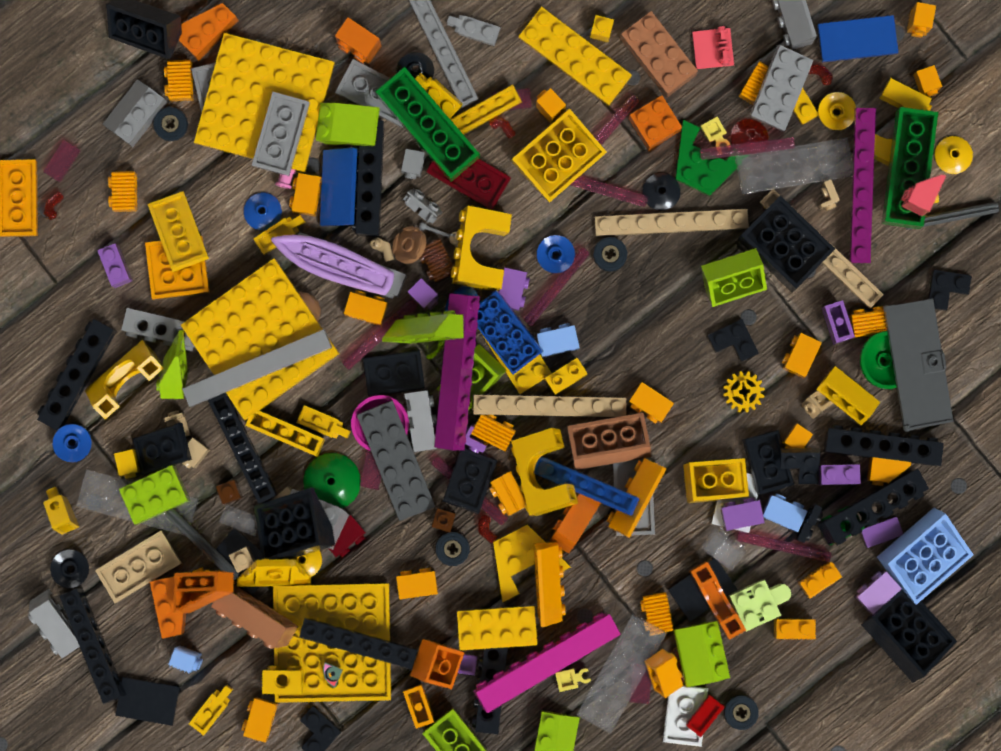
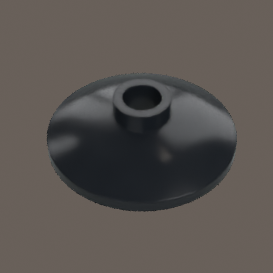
(421, 60)
(661, 201)
(60, 566)

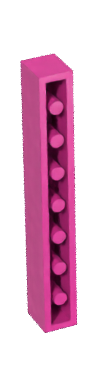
(546, 662)

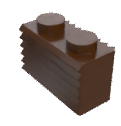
(437, 261)

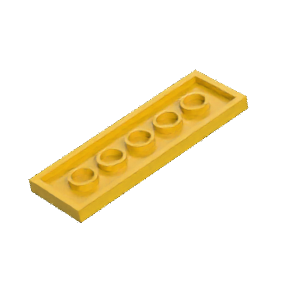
(575, 56)

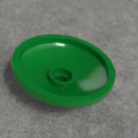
(876, 373)
(344, 473)

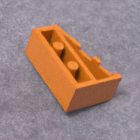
(206, 30)
(574, 523)
(199, 589)
(170, 622)

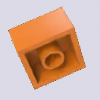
(358, 41)
(655, 122)
(437, 664)

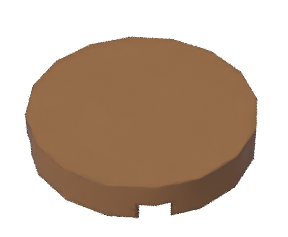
(409, 245)

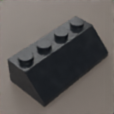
(143, 26)

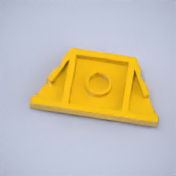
(274, 573)

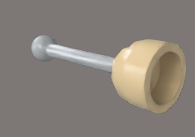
(452, 237)

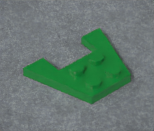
(698, 173)

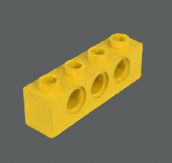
(286, 432)

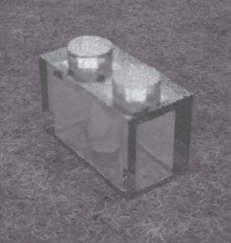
(724, 548)

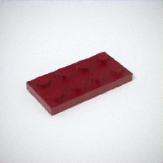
(478, 182)

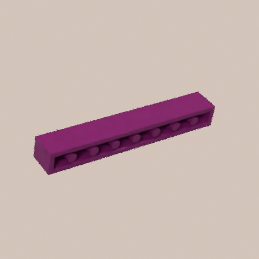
(862, 185)
(457, 376)

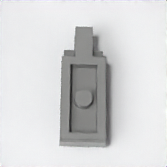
(475, 29)

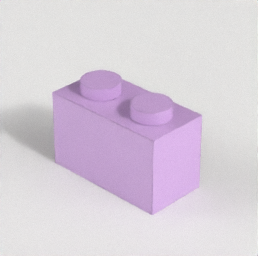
(877, 592)

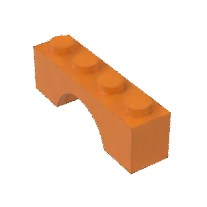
(717, 600)

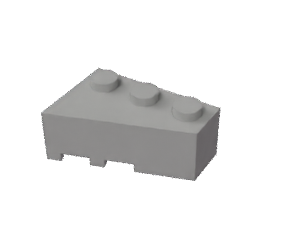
(421, 420)
(52, 624)

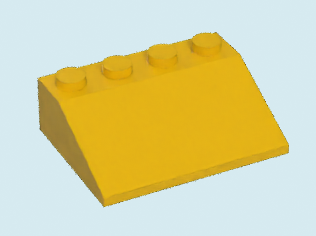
(558, 155)

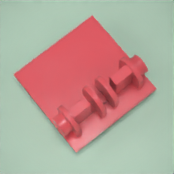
(713, 48)

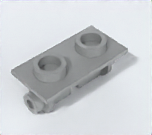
(429, 209)

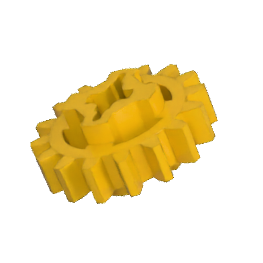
(751, 390)

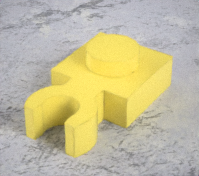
(714, 131)
(568, 679)

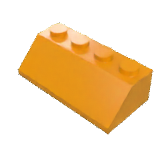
(642, 486)
(548, 583)

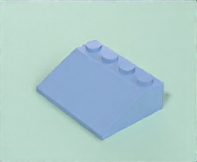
(925, 555)

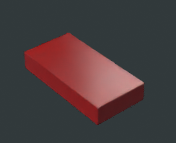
(704, 715)

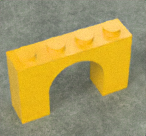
(898, 96)
(466, 269)
(104, 390)
(527, 453)

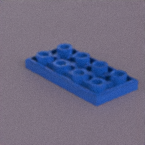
(857, 38)
(338, 187)
(506, 333)

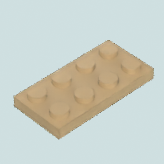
(138, 566)

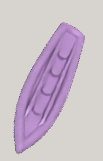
(335, 263)

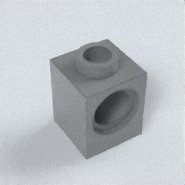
(413, 163)

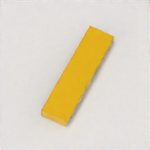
(487, 109)

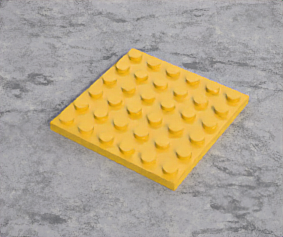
(242, 91)
(252, 321)
(348, 606)

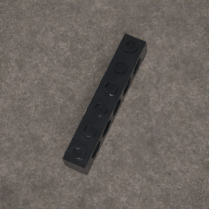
(372, 226)
(105, 335)
(243, 448)
(932, 457)
(831, 526)
(358, 643)
(92, 645)
(491, 724)

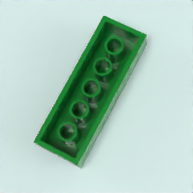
(427, 124)
(908, 163)

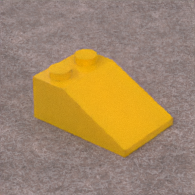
(715, 480)

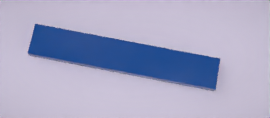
(586, 485)

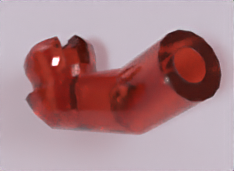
(823, 72)
(504, 124)
(50, 205)
(483, 529)

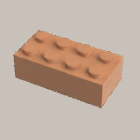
(658, 54)
(609, 441)
(256, 618)

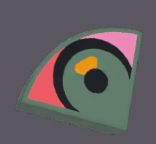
(332, 674)

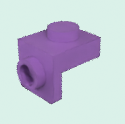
(475, 444)

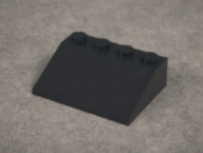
(786, 244)
(293, 526)
(909, 635)

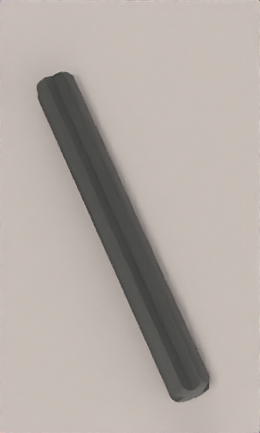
(960, 214)
(200, 542)

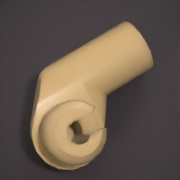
(382, 246)

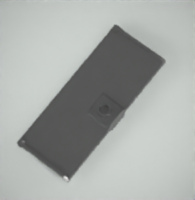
(918, 364)

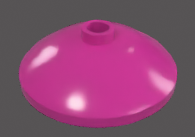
(369, 403)

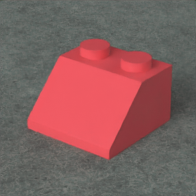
(922, 195)

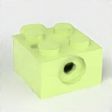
(759, 604)

